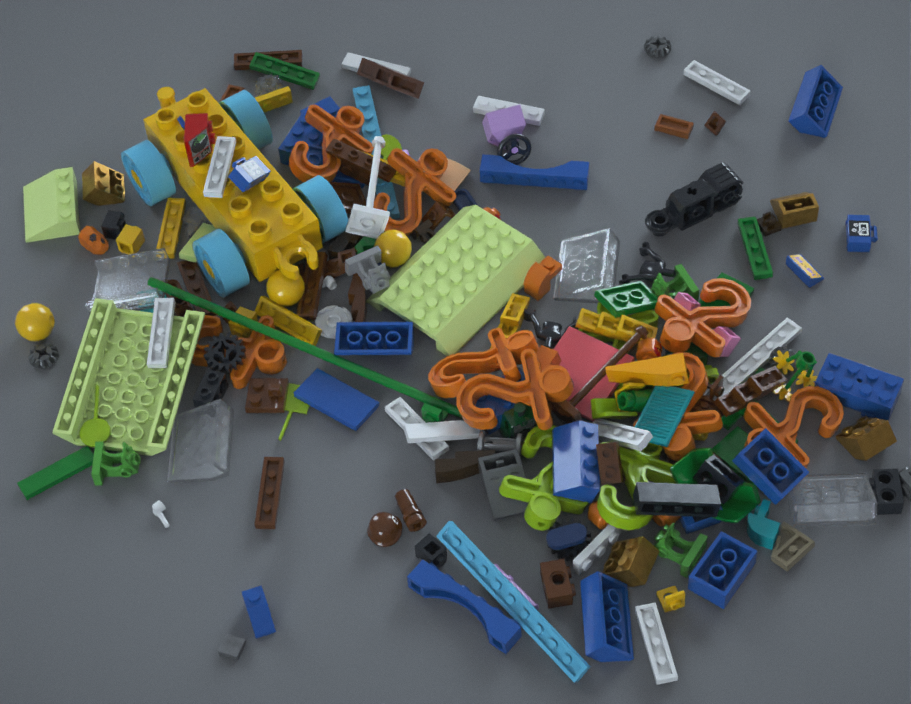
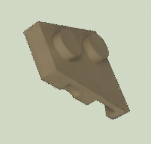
(790, 547)

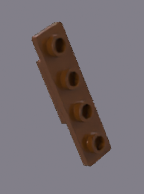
(357, 163)

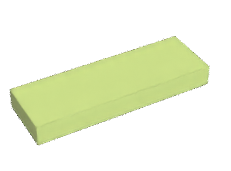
(187, 252)

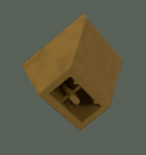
(102, 185)
(795, 209)
(866, 437)
(631, 561)

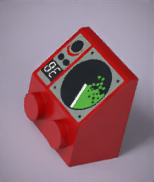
(198, 137)

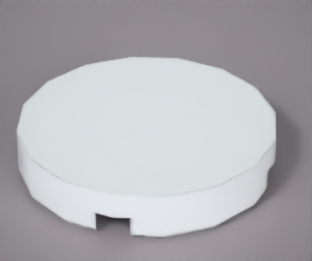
(328, 319)

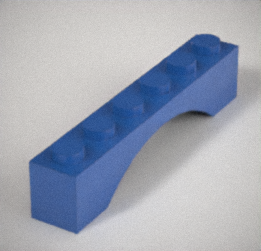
(500, 171)
(432, 583)

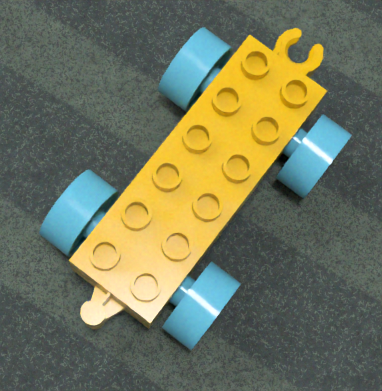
(255, 228)

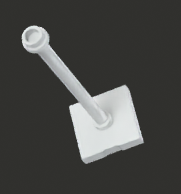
(366, 219)

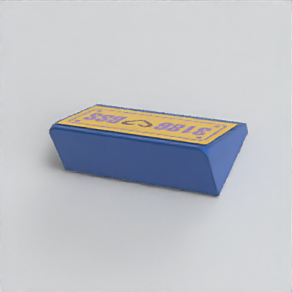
(803, 269)

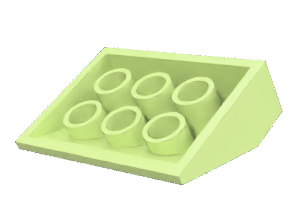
(51, 206)

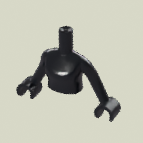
(649, 269)
(551, 330)

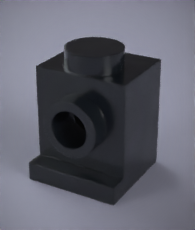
(113, 224)
(431, 550)

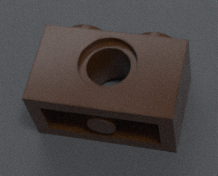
(609, 463)
(555, 594)

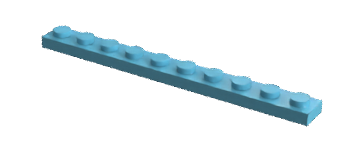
(370, 130)
(513, 602)

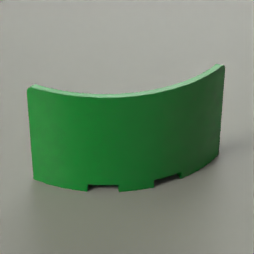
(735, 509)

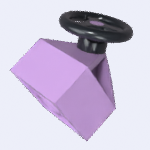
(504, 130)

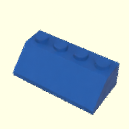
(816, 102)
(374, 338)
(576, 461)
(606, 618)

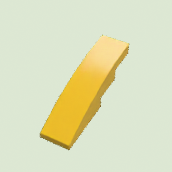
(513, 314)
(611, 327)

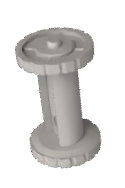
(499, 444)

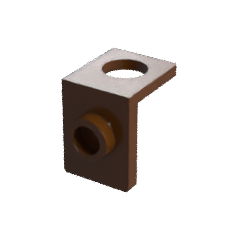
(437, 214)
(716, 389)

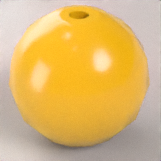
(394, 248)
(284, 290)
(34, 322)

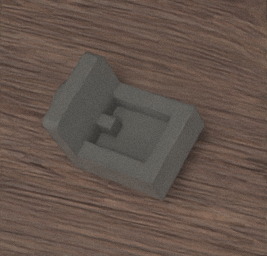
(905, 480)

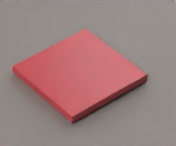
(583, 359)

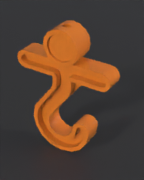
(343, 127)
(419, 178)
(695, 325)
(260, 351)
(448, 377)
(535, 391)
(692, 422)
(787, 430)

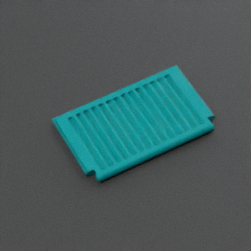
(664, 413)

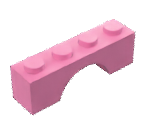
(729, 336)

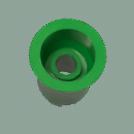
(633, 398)

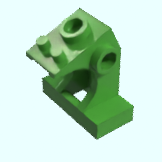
(681, 283)
(104, 462)
(692, 550)

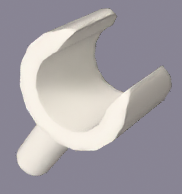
(329, 282)
(158, 508)

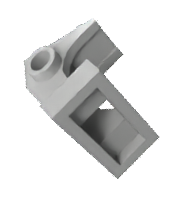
(365, 265)

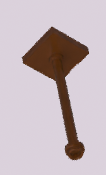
(566, 410)

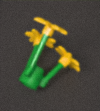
(804, 361)

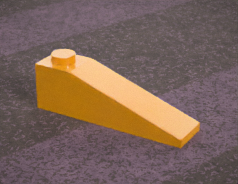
(658, 371)

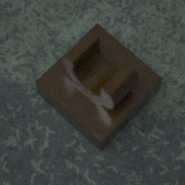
(768, 224)
(422, 230)

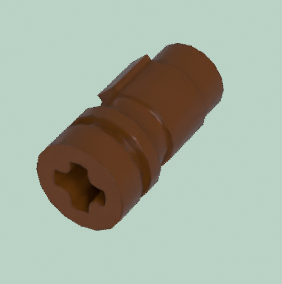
(412, 516)

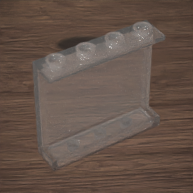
(126, 279)

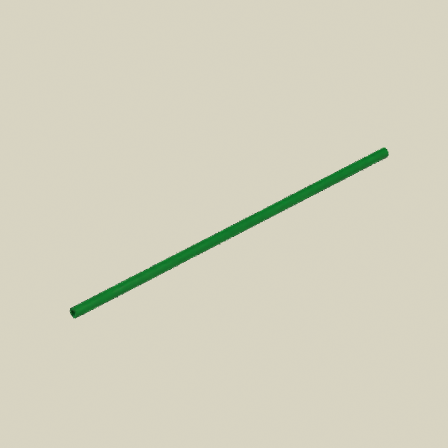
(304, 346)

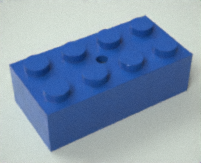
(860, 386)

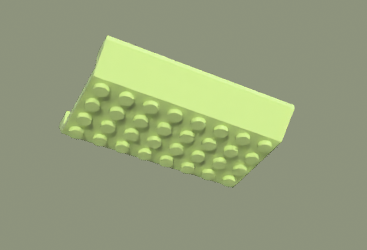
(460, 278)
(132, 398)

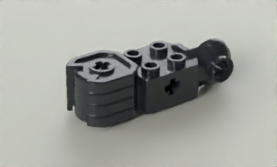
(711, 193)

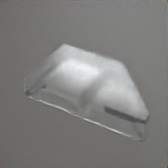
(193, 220)

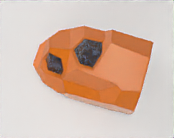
(93, 240)

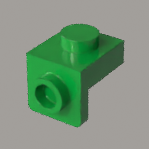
(433, 414)

